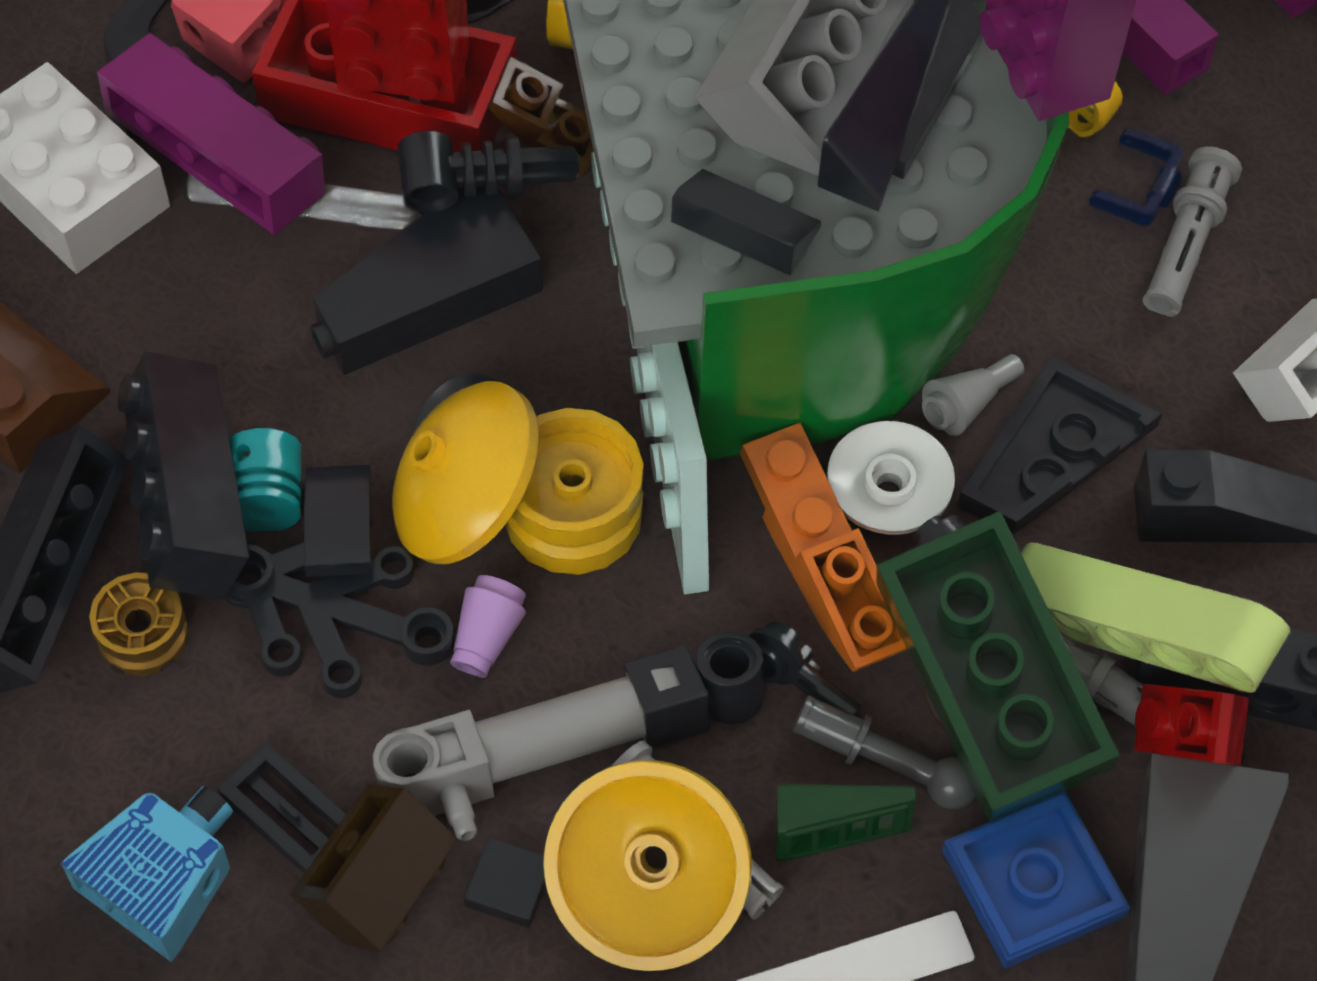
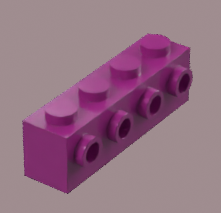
(212, 132)

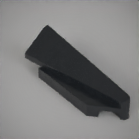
(899, 100)

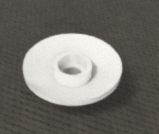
(896, 455)

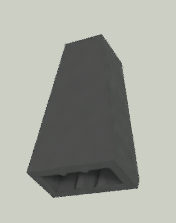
(1194, 862)

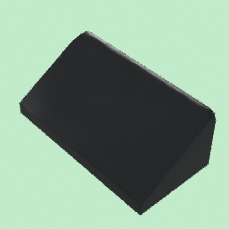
(743, 220)

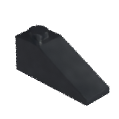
(1221, 500)

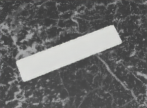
(890, 956)

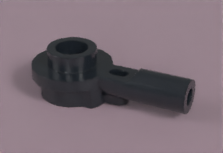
(790, 662)

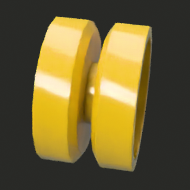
(581, 495)

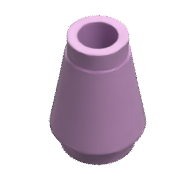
(486, 624)

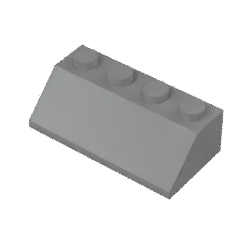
(795, 71)

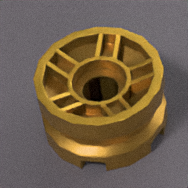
(118, 611)

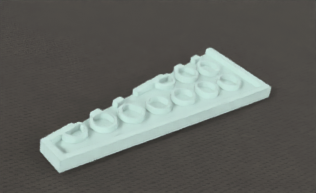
(678, 449)

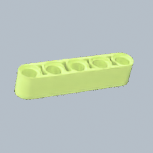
(1157, 618)

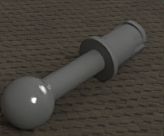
(850, 736)

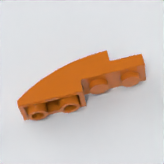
(820, 547)

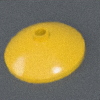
(464, 472)
(612, 894)

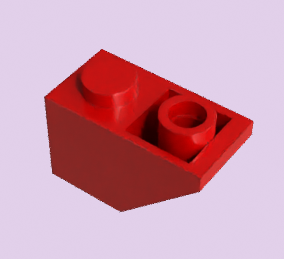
(1191, 724)

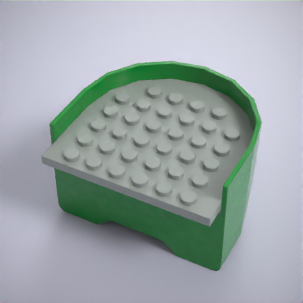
(876, 292)

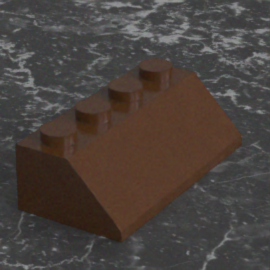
(39, 390)

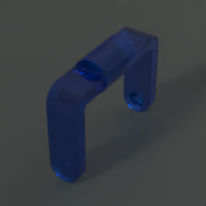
(1161, 189)

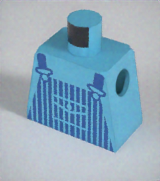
(155, 867)

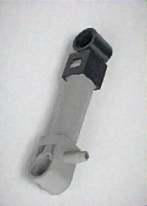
(657, 700)

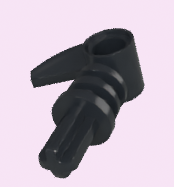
(435, 172)

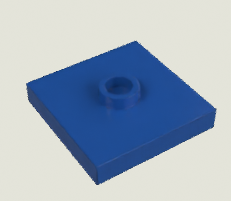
(1035, 879)

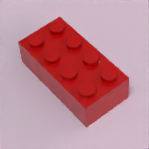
(400, 46)
(300, 87)

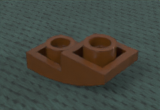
(532, 111)

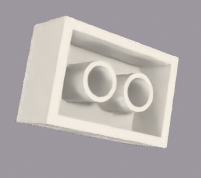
(72, 170)

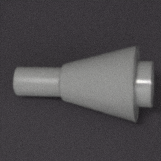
(958, 399)

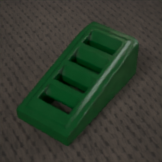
(838, 816)

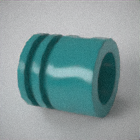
(267, 478)

